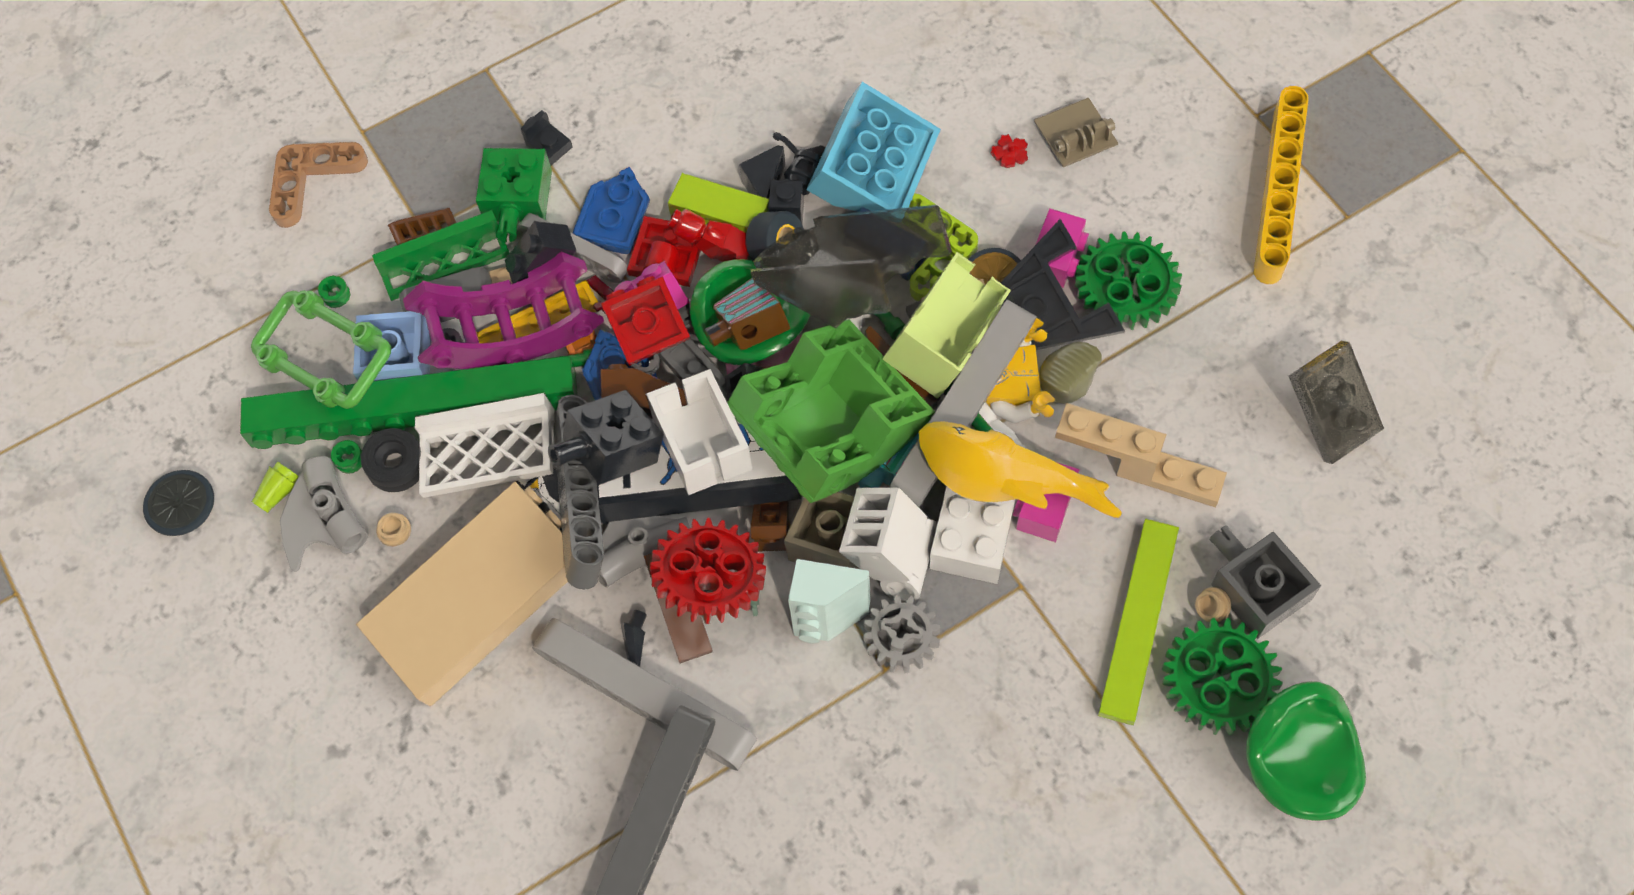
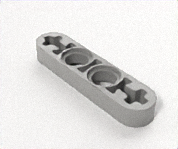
(596, 259)

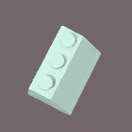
(827, 599)

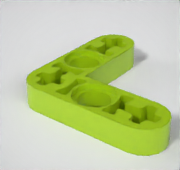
(962, 233)

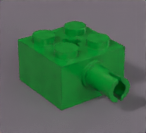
(513, 185)

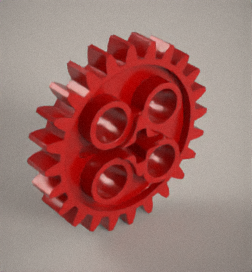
(707, 570)

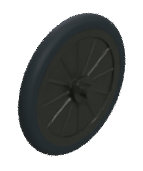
(178, 502)

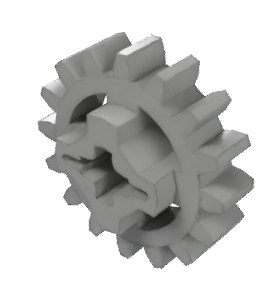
(890, 628)

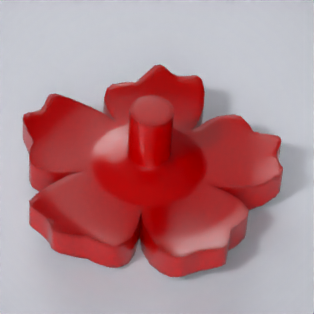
(1010, 152)

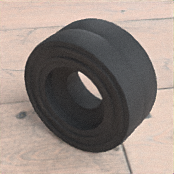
(379, 448)

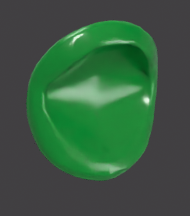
(715, 286)
(1307, 753)

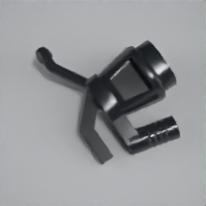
(804, 162)

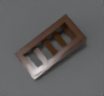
(411, 225)

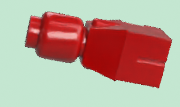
(715, 239)

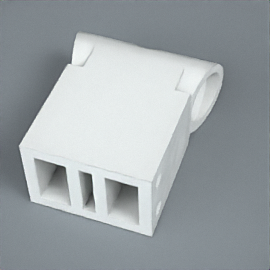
(889, 540)

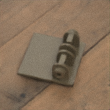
(1077, 132)

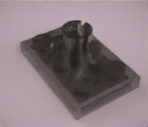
(1336, 402)

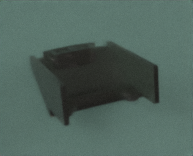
(848, 258)

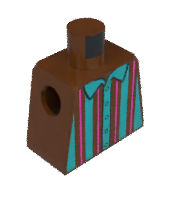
(747, 317)

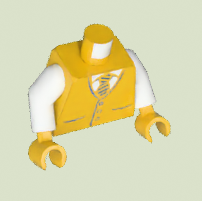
(1018, 390)

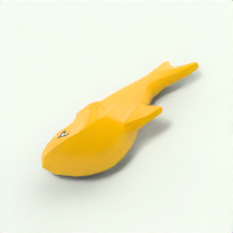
(998, 470)

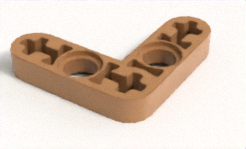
(304, 166)

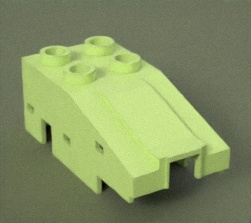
(946, 327)

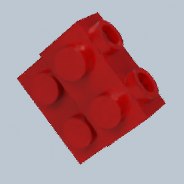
(645, 319)

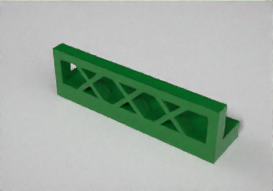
(440, 249)

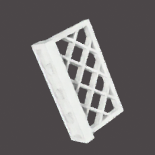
(478, 420)

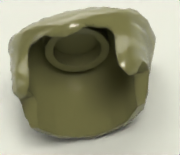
(1070, 371)

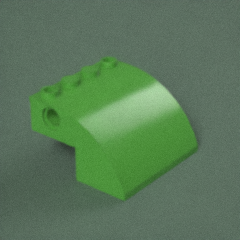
(830, 410)

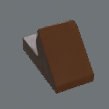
(770, 525)

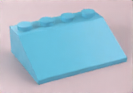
(874, 154)

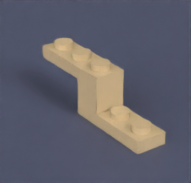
(1140, 455)

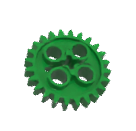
(1154, 272)
(1206, 646)

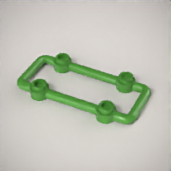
(326, 390)

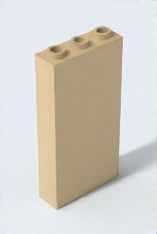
(469, 594)

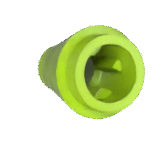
(274, 487)

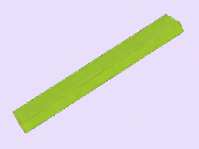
(1138, 622)

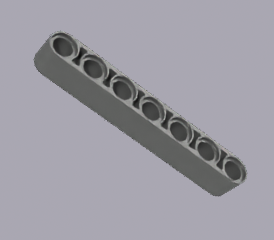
(578, 511)
(658, 804)

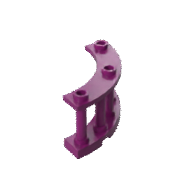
(498, 298)

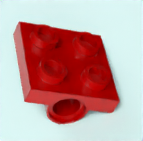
(659, 244)

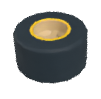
(767, 229)

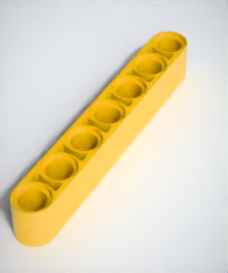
(1284, 168)

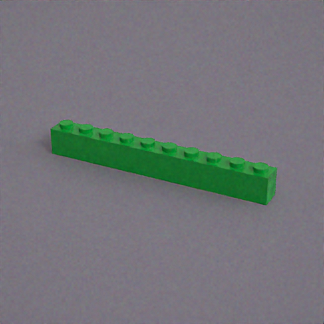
(397, 401)

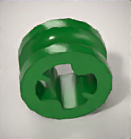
(327, 285)
(347, 447)

